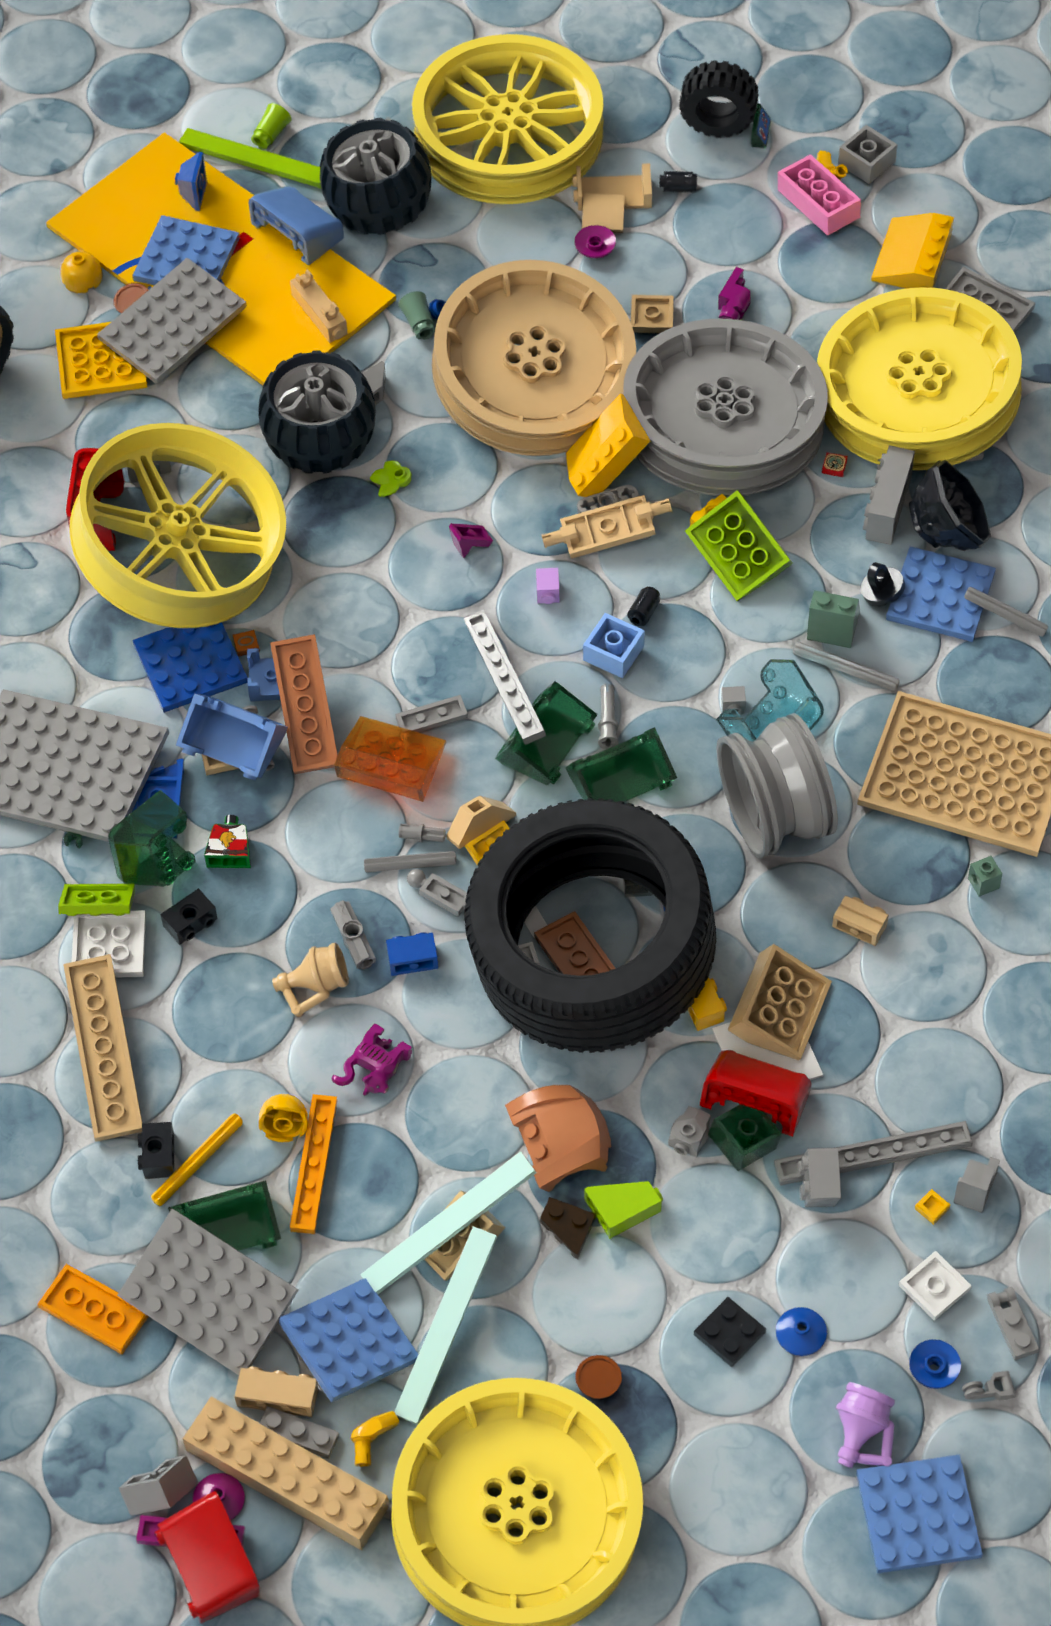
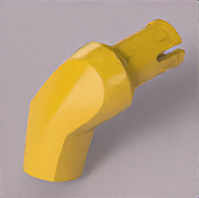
(825, 159)
(369, 1431)

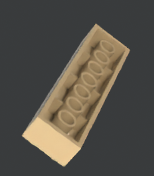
(286, 1473)

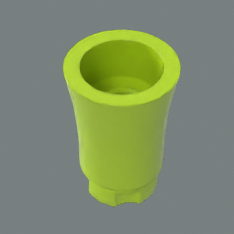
(270, 125)

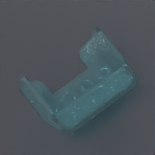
(786, 694)

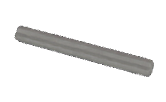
(846, 666)

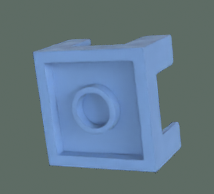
(262, 677)

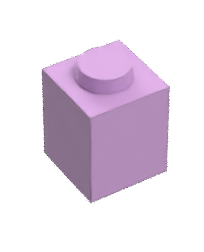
(547, 585)

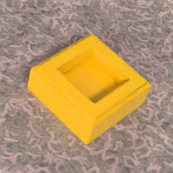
(932, 1206)

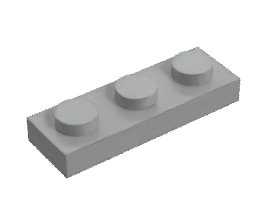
(433, 715)
(301, 1432)

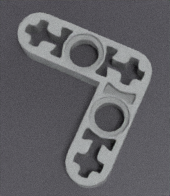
(616, 495)

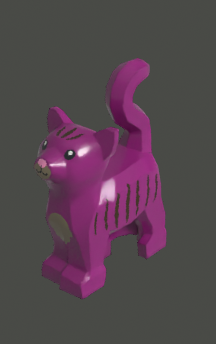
(373, 1056)

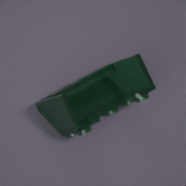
(144, 843)

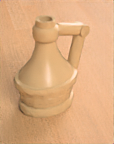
(320, 971)

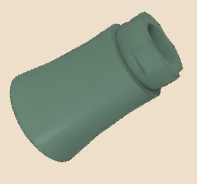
(417, 313)

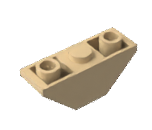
(476, 818)

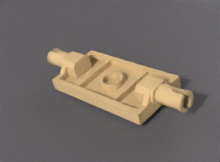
(607, 526)

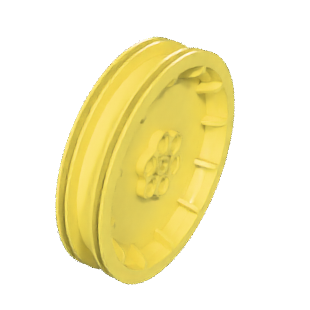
(921, 376)
(557, 1446)

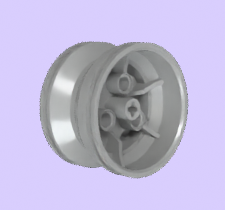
(777, 785)

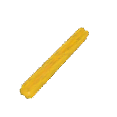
(196, 1160)

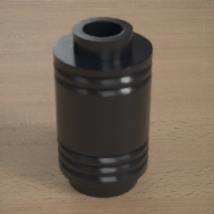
(678, 181)
(644, 606)

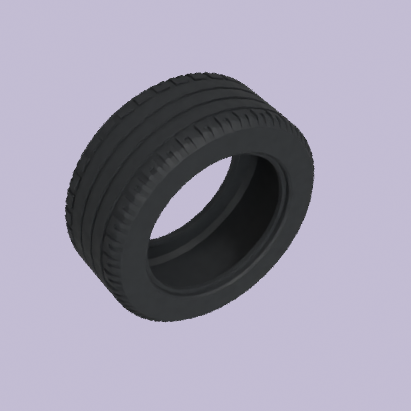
(574, 844)

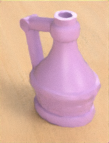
(863, 1416)

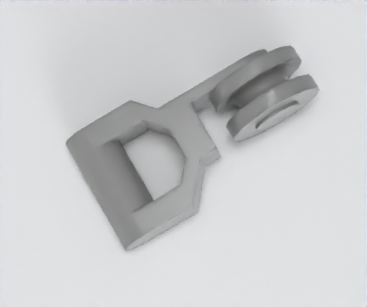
(975, 1391)

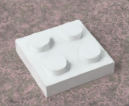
(934, 1285)

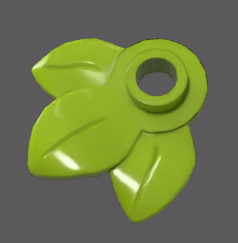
(391, 478)

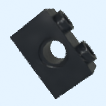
(195, 906)
(155, 1136)

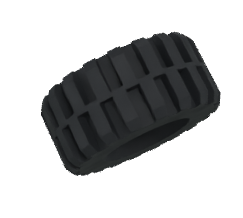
(722, 81)

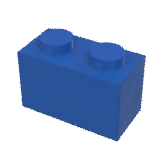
(412, 953)

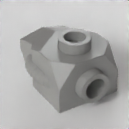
(690, 1131)

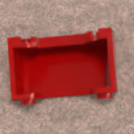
(757, 1086)
(209, 1558)

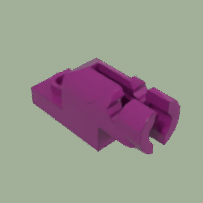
(734, 297)

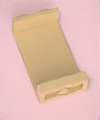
(635, 188)

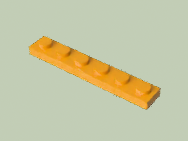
(313, 1164)

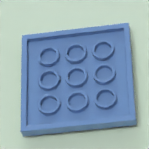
(182, 239)
(936, 594)
(348, 1340)
(918, 1514)

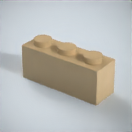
(277, 1390)

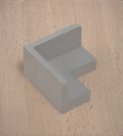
(976, 1184)
(160, 1487)

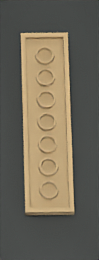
(103, 1048)

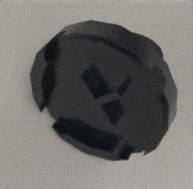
(882, 585)

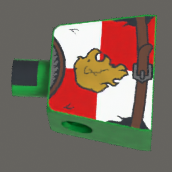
(228, 845)

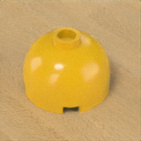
(81, 272)
(283, 1118)

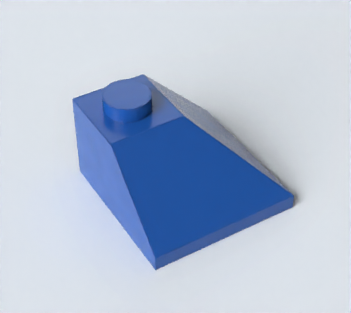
(192, 180)

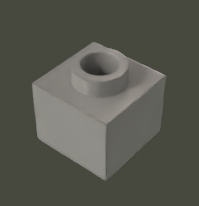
(733, 698)

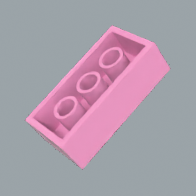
(819, 194)

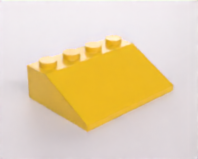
(913, 250)
(605, 448)

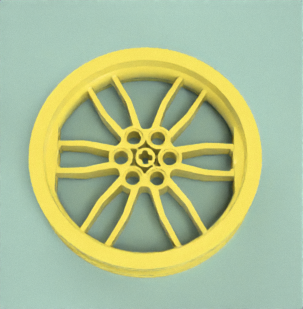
(508, 118)

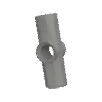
(349, 924)

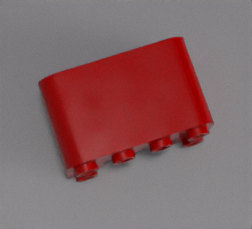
(108, 488)

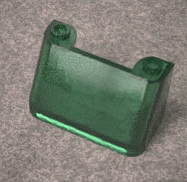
(563, 721)
(624, 769)
(237, 1216)

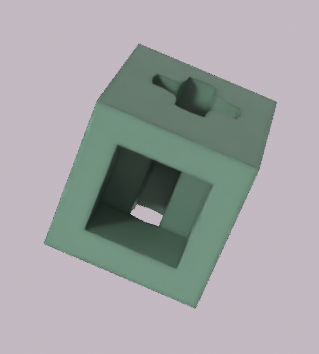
(985, 876)

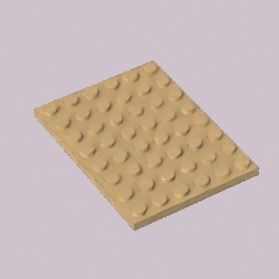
(962, 774)

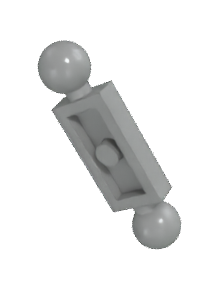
(438, 891)

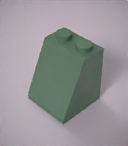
(832, 619)

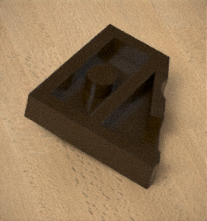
(568, 1224)

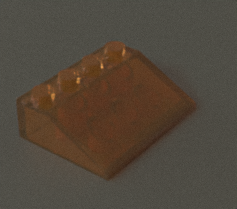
(389, 758)

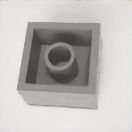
(867, 154)
(820, 1177)

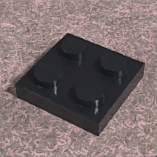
(729, 1331)

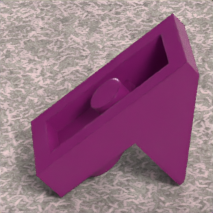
(467, 536)

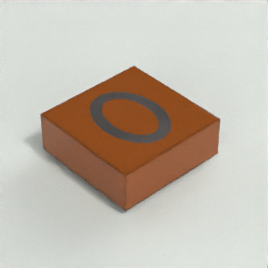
(245, 641)

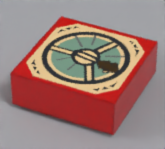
(834, 464)

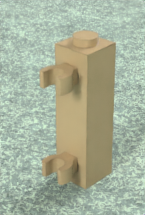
(318, 307)

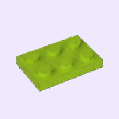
(96, 899)

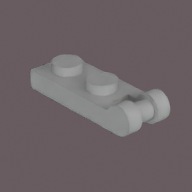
(1013, 1324)

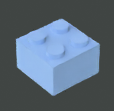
(613, 645)

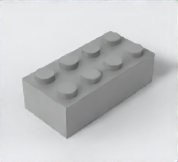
(888, 494)

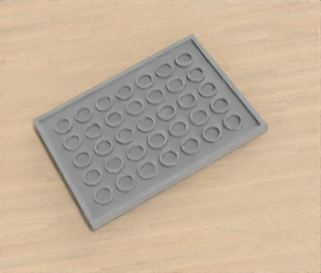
(72, 764)

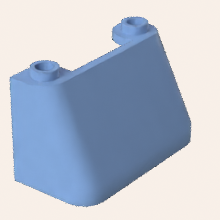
(297, 219)
(230, 735)

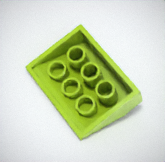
(738, 546)

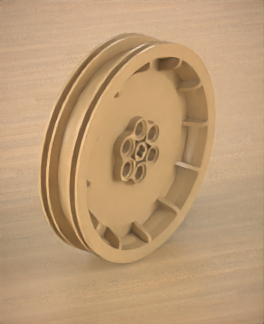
(515, 306)

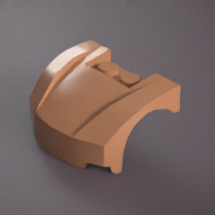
(560, 1132)

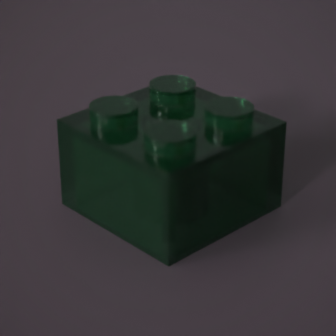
(744, 1135)

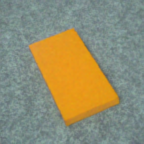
(92, 1309)

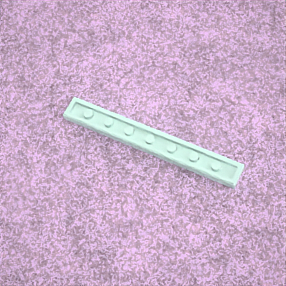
(449, 1223)
(445, 1325)

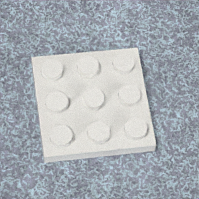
(113, 935)

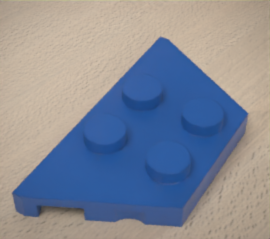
(165, 779)

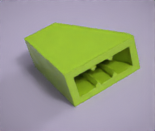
(623, 1205)

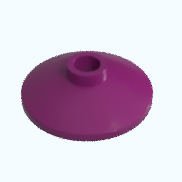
(595, 241)
(233, 1492)

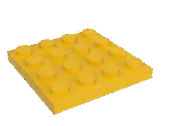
(91, 366)

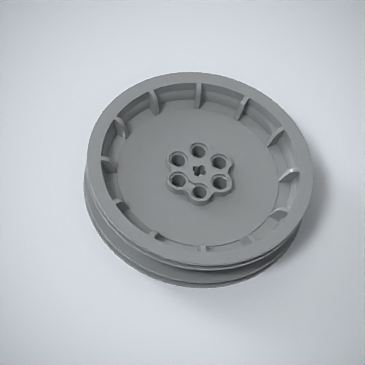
(726, 406)

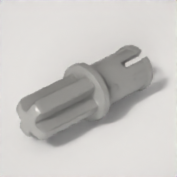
(421, 833)

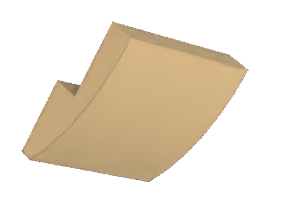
(603, 210)

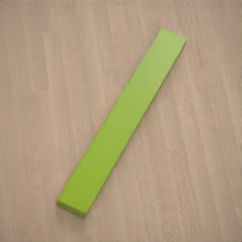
(251, 157)

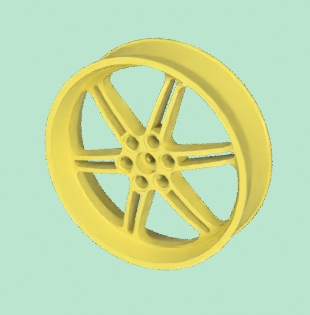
(176, 526)

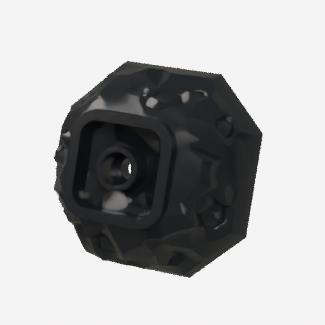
(949, 510)

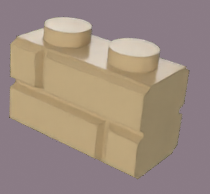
(860, 920)

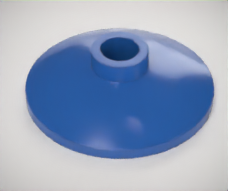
(797, 1341)
(935, 1353)

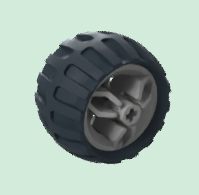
(375, 176)
(317, 412)

